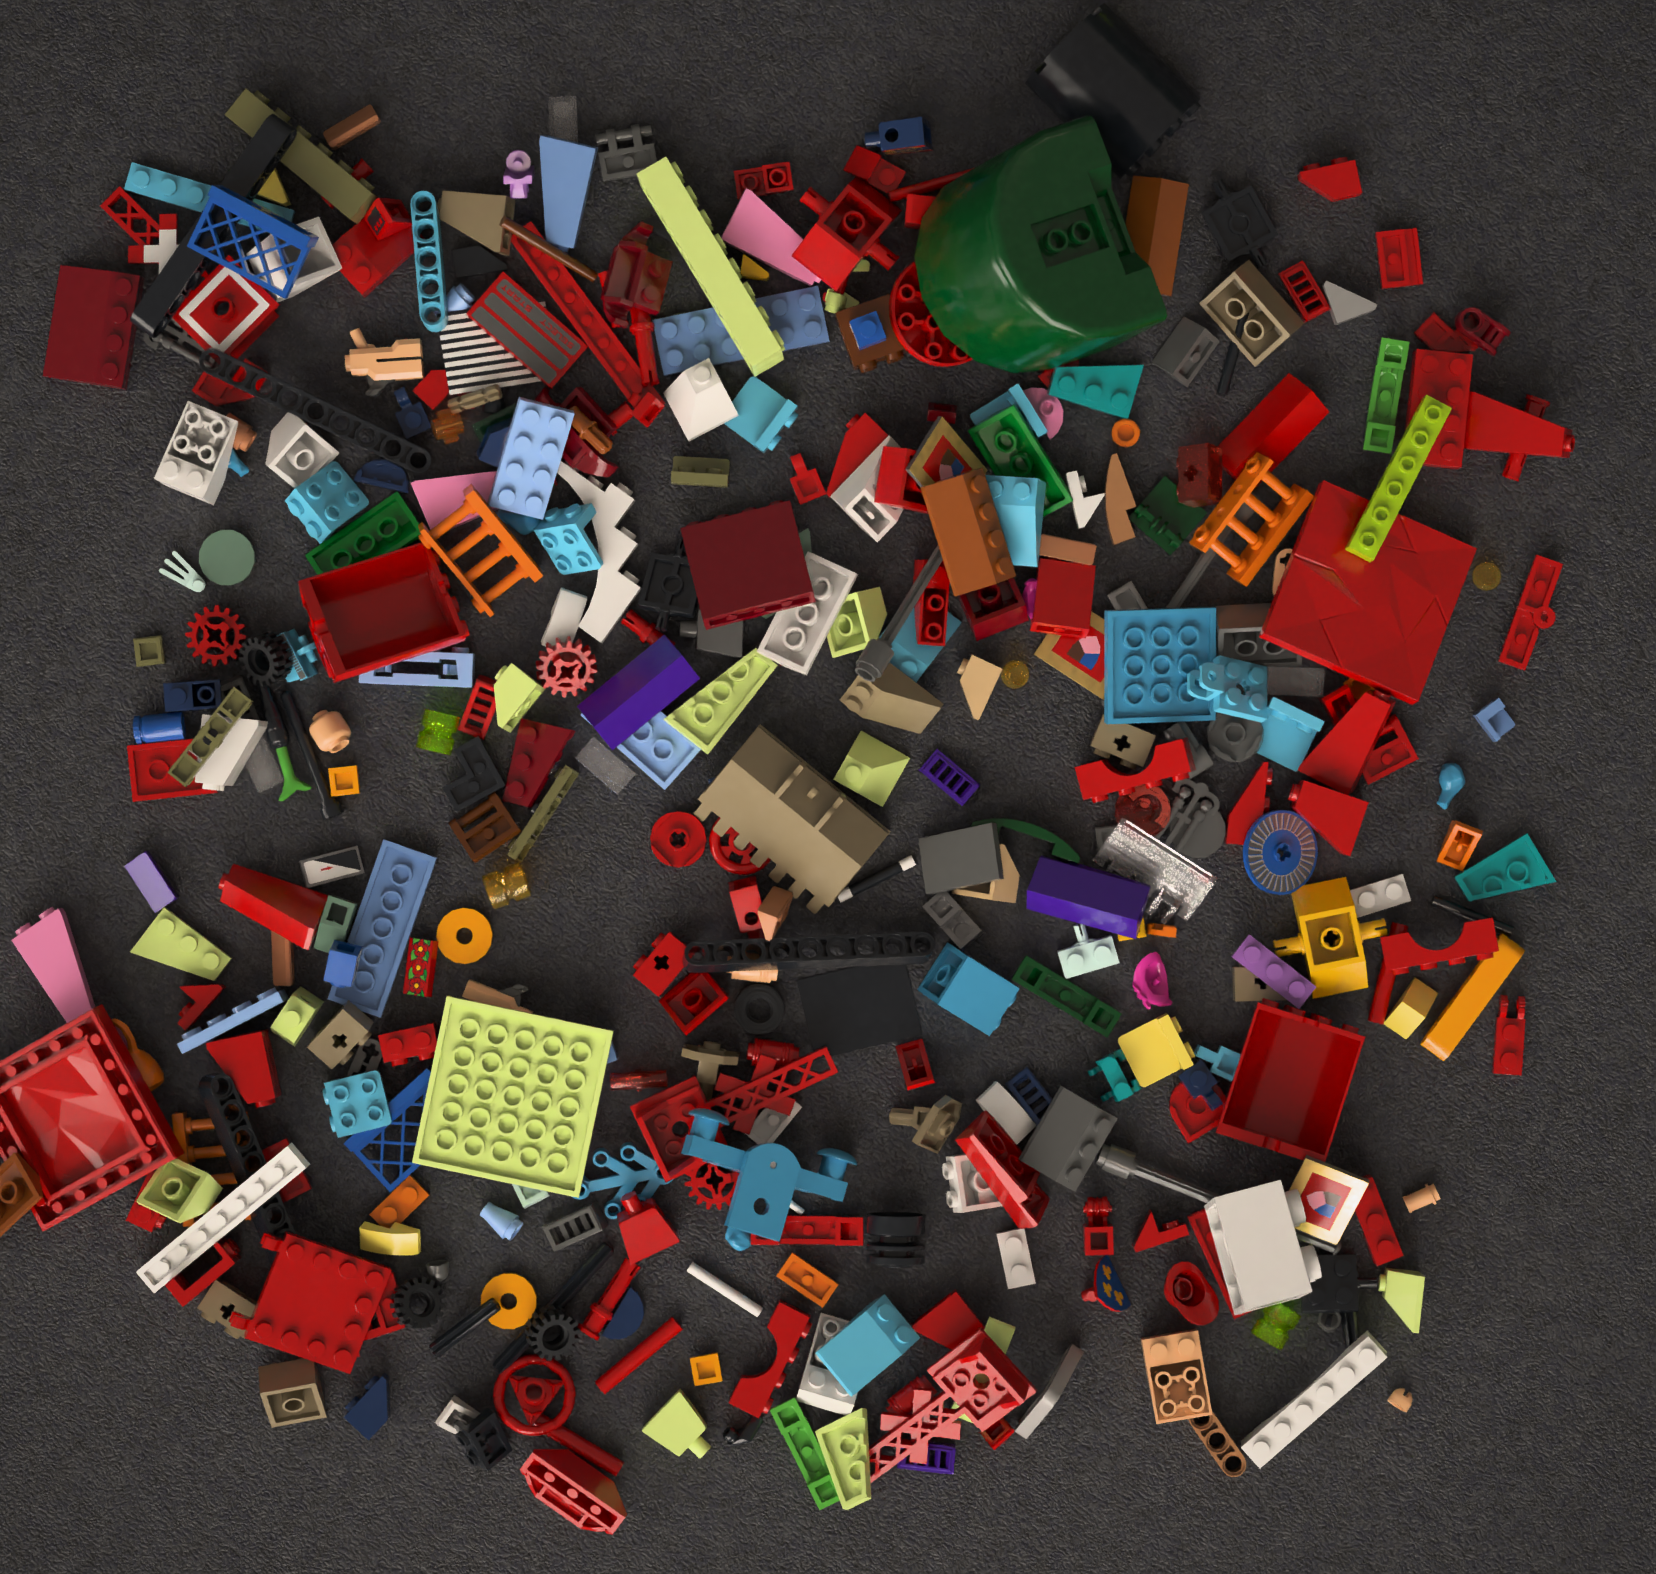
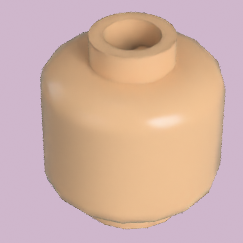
(330, 731)

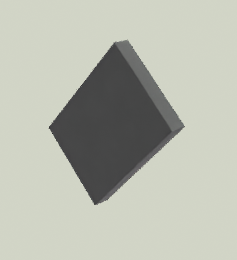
(961, 858)

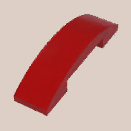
(818, 1230)

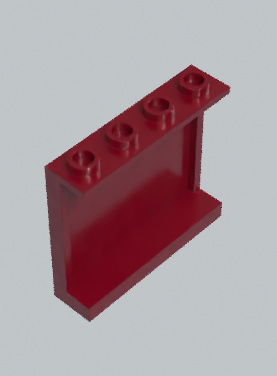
(747, 564)

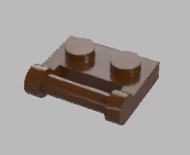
(490, 832)

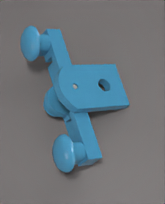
(765, 1173)

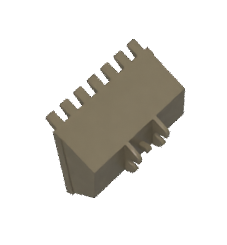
(791, 818)

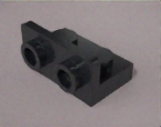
(483, 1440)

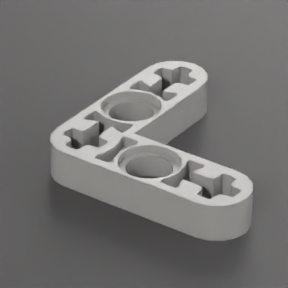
(1051, 1393)

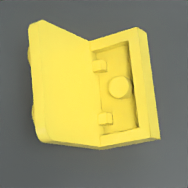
(1156, 1049)

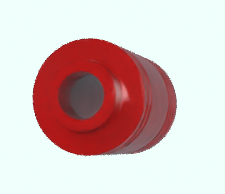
(781, 1051)
(902, 1400)

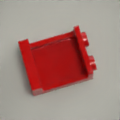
(1063, 598)
(185, 1292)

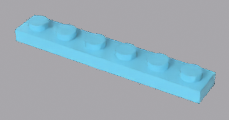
(182, 191)

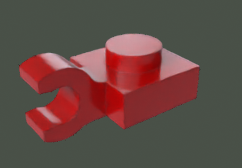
(806, 483)

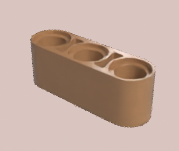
(1223, 1451)

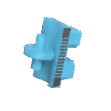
(302, 656)

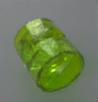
(437, 732)
(1275, 1324)

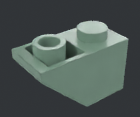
(335, 922)

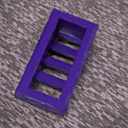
(967, 793)
(936, 1468)

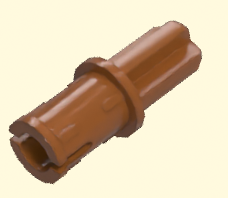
(590, 431)

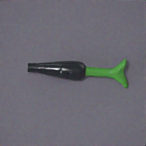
(278, 740)

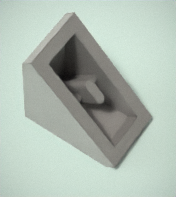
(1345, 304)

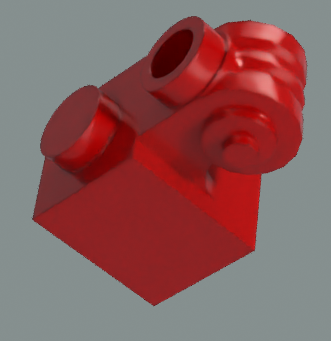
(1097, 1233)

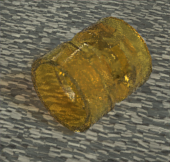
(506, 885)

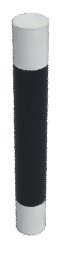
(876, 878)

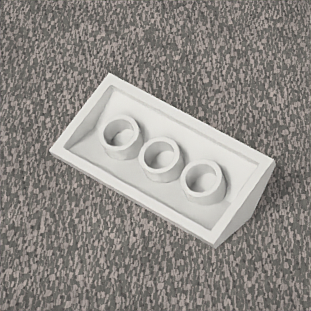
(801, 631)

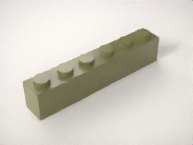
(307, 160)

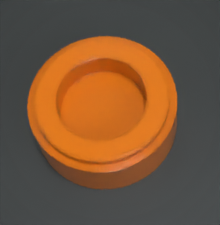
(1125, 433)

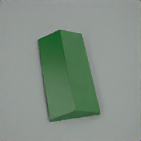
(1016, 452)
(375, 533)

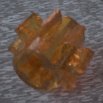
(447, 426)

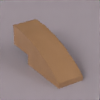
(1117, 501)

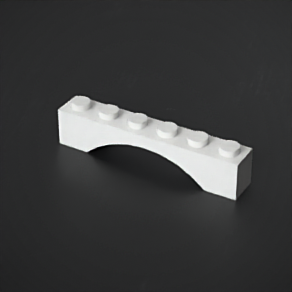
(1317, 1398)

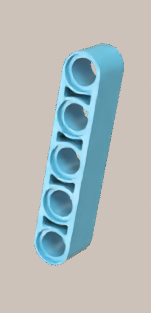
(423, 249)

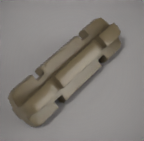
(475, 398)

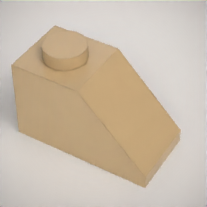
(978, 683)

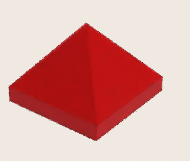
(998, 1433)

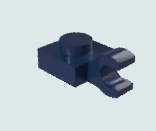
(411, 417)
(1198, 1082)

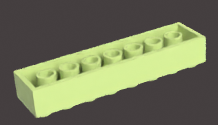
(708, 262)

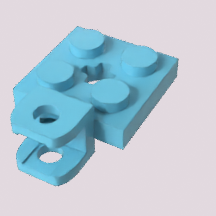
(1219, 683)

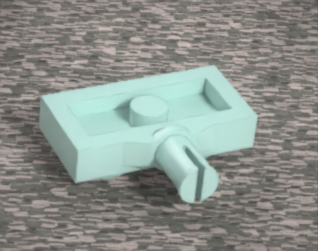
(1087, 954)

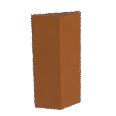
(1156, 224)
(18, 1190)

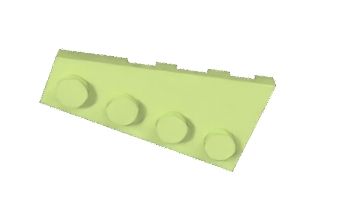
(716, 706)

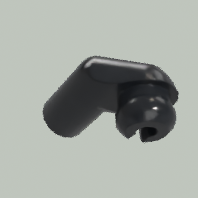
(743, 1435)

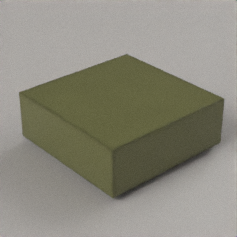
(149, 651)

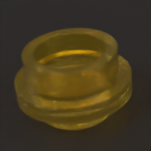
(1486, 576)
(1015, 674)

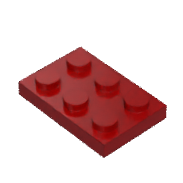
(149, 771)

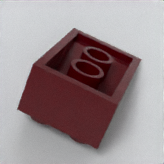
(994, 608)

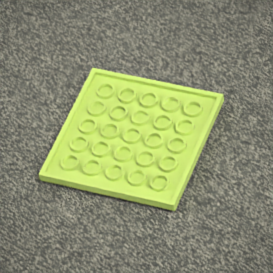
(512, 1096)

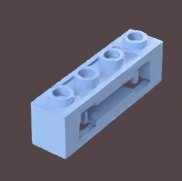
(464, 669)

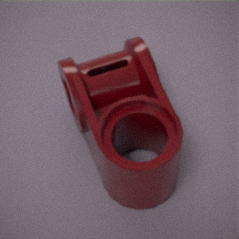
(1483, 330)

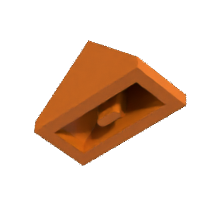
(1458, 845)

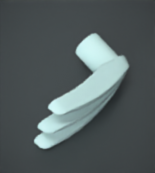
(191, 579)

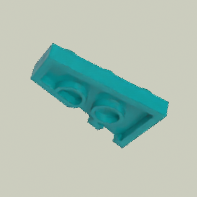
(1097, 387)
(1506, 870)

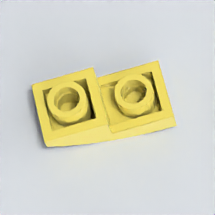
(394, 1241)

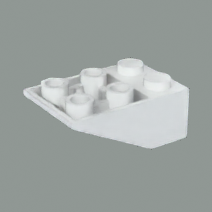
(198, 453)
(858, 494)
(818, 1384)

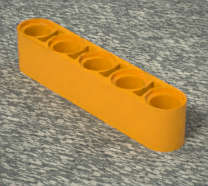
(1471, 998)

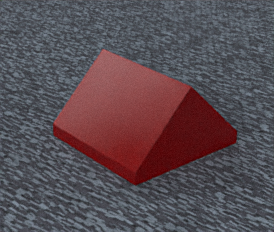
(693, 1000)

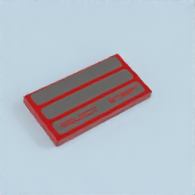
(526, 330)

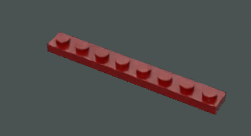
(584, 318)

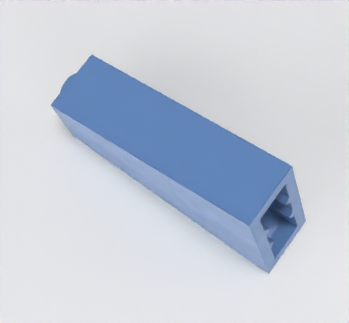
(565, 187)

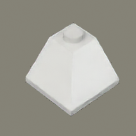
(699, 400)
(297, 450)

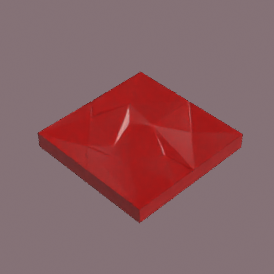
(1362, 616)
(81, 1116)

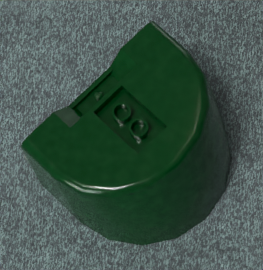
(1034, 256)

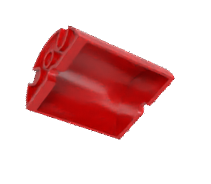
(381, 611)
(1290, 1081)

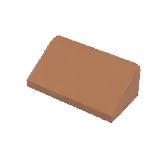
(351, 127)
(1067, 549)
(774, 911)
(282, 960)

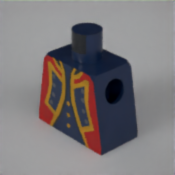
(913, 136)

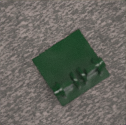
(1165, 518)

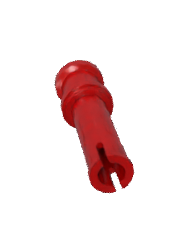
(642, 329)
(1516, 461)
(602, 1310)

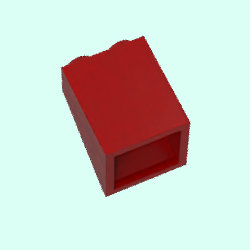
(1329, 813)
(250, 1065)

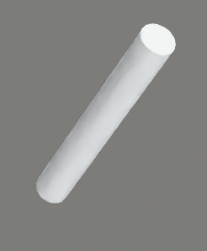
(724, 1289)

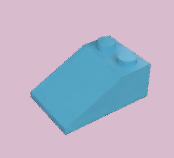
(1020, 513)
(912, 657)
(867, 1345)

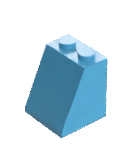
(968, 989)

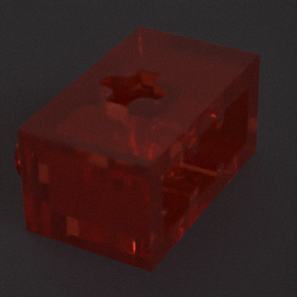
(1199, 475)

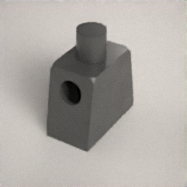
(720, 640)

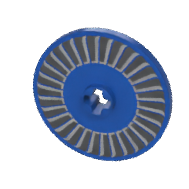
(1260, 857)

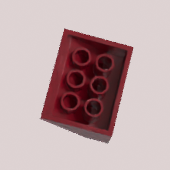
(92, 326)

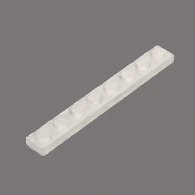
(223, 1217)

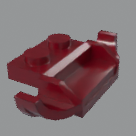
(634, 277)
(580, 452)

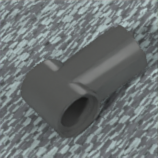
(1200, 756)

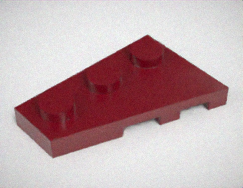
(533, 758)

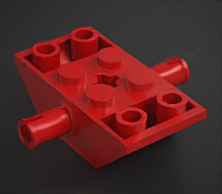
(846, 232)

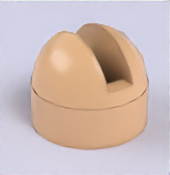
(1399, 1400)

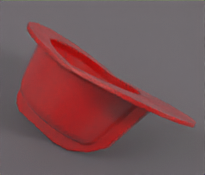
(1191, 1293)

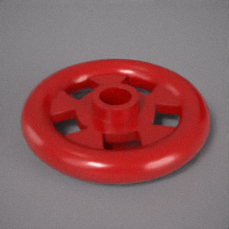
(722, 853)

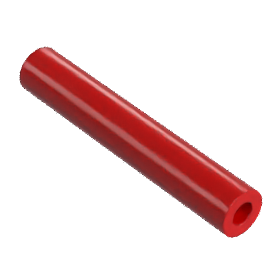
(1384, 984)
(638, 1355)
(583, 1448)

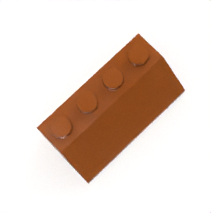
(968, 531)

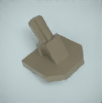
(709, 1058)
(932, 1123)

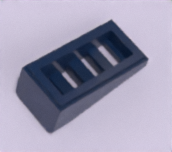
(1020, 1078)

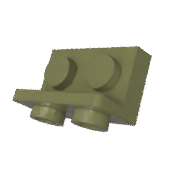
(700, 471)

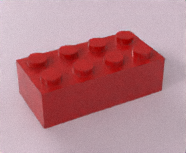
(1446, 379)

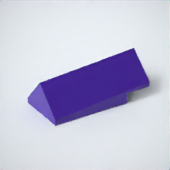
(638, 692)
(1087, 896)

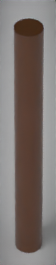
(548, 248)

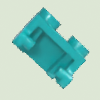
(1115, 1077)

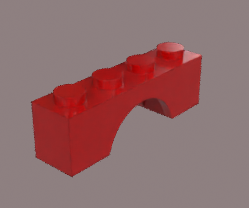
(1169, 760)
(1403, 952)
(754, 1391)

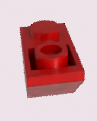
(1334, 181)

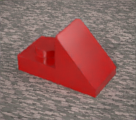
(874, 170)
(203, 996)
(1150, 1235)

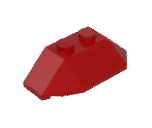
(574, 1489)

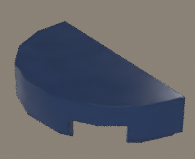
(383, 474)
(626, 1318)

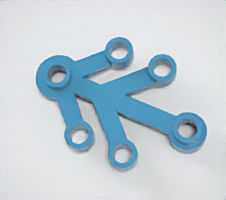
(626, 1177)

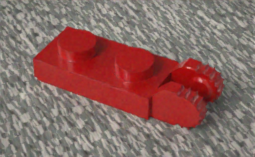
(1509, 1038)

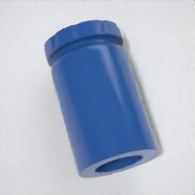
(159, 727)

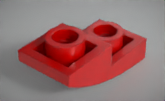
(764, 180)

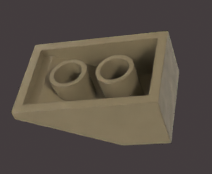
(892, 701)

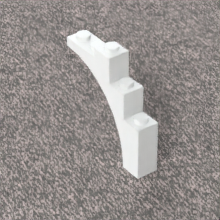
(613, 590)

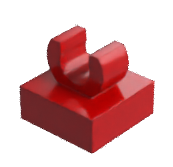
(645, 408)

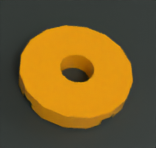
(480, 930)
(525, 1296)

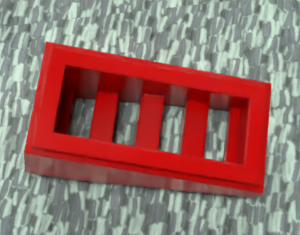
(1318, 295)
(487, 683)

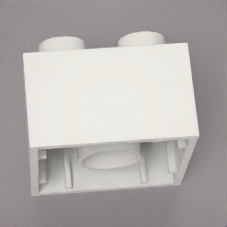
(1260, 1246)

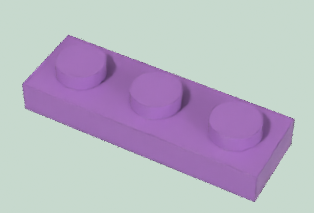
(1273, 971)

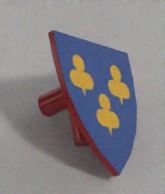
(1107, 1287)

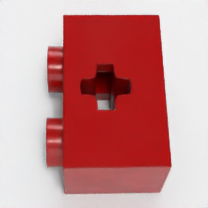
(657, 979)

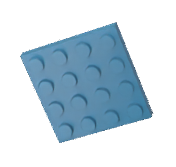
(1150, 660)

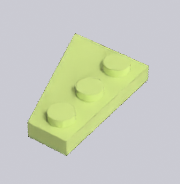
(181, 946)
(847, 1457)

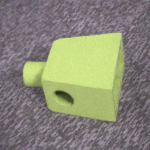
(296, 1015)
(678, 1426)

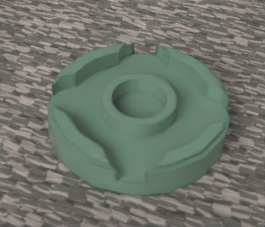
(227, 557)

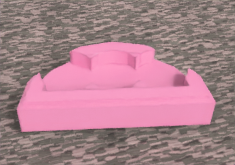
(1047, 408)

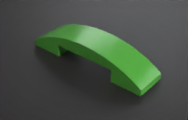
(1385, 395)
(806, 1451)

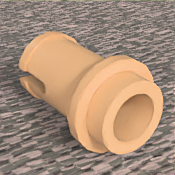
(1421, 1198)

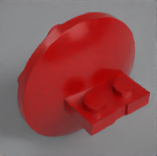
(916, 326)

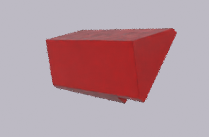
(1273, 426)
(999, 1165)

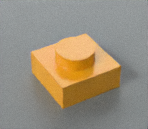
(344, 780)
(706, 1369)

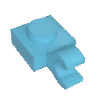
(1223, 1061)

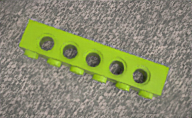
(1398, 478)

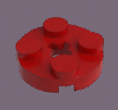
(694, 839)

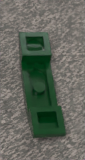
(1059, 848)
(1066, 996)

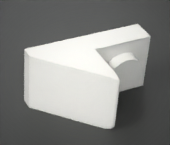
(1082, 507)

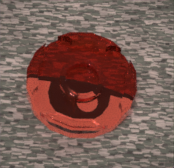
(1145, 808)

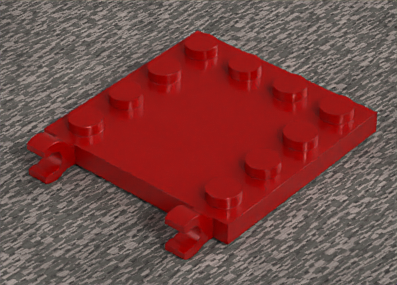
(315, 1301)

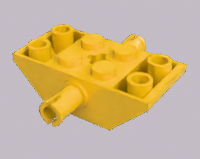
(1322, 909)

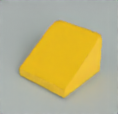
(752, 270)

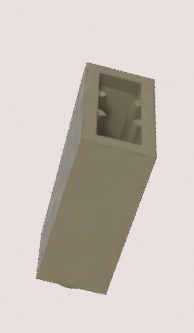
(479, 217)

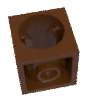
(869, 357)

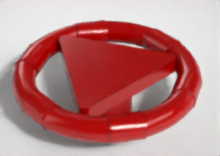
(534, 1395)

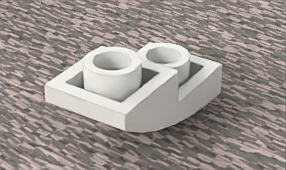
(564, 617)
(1006, 1112)

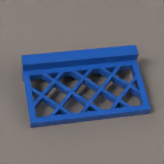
(262, 218)
(397, 1106)

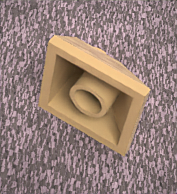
(1000, 890)

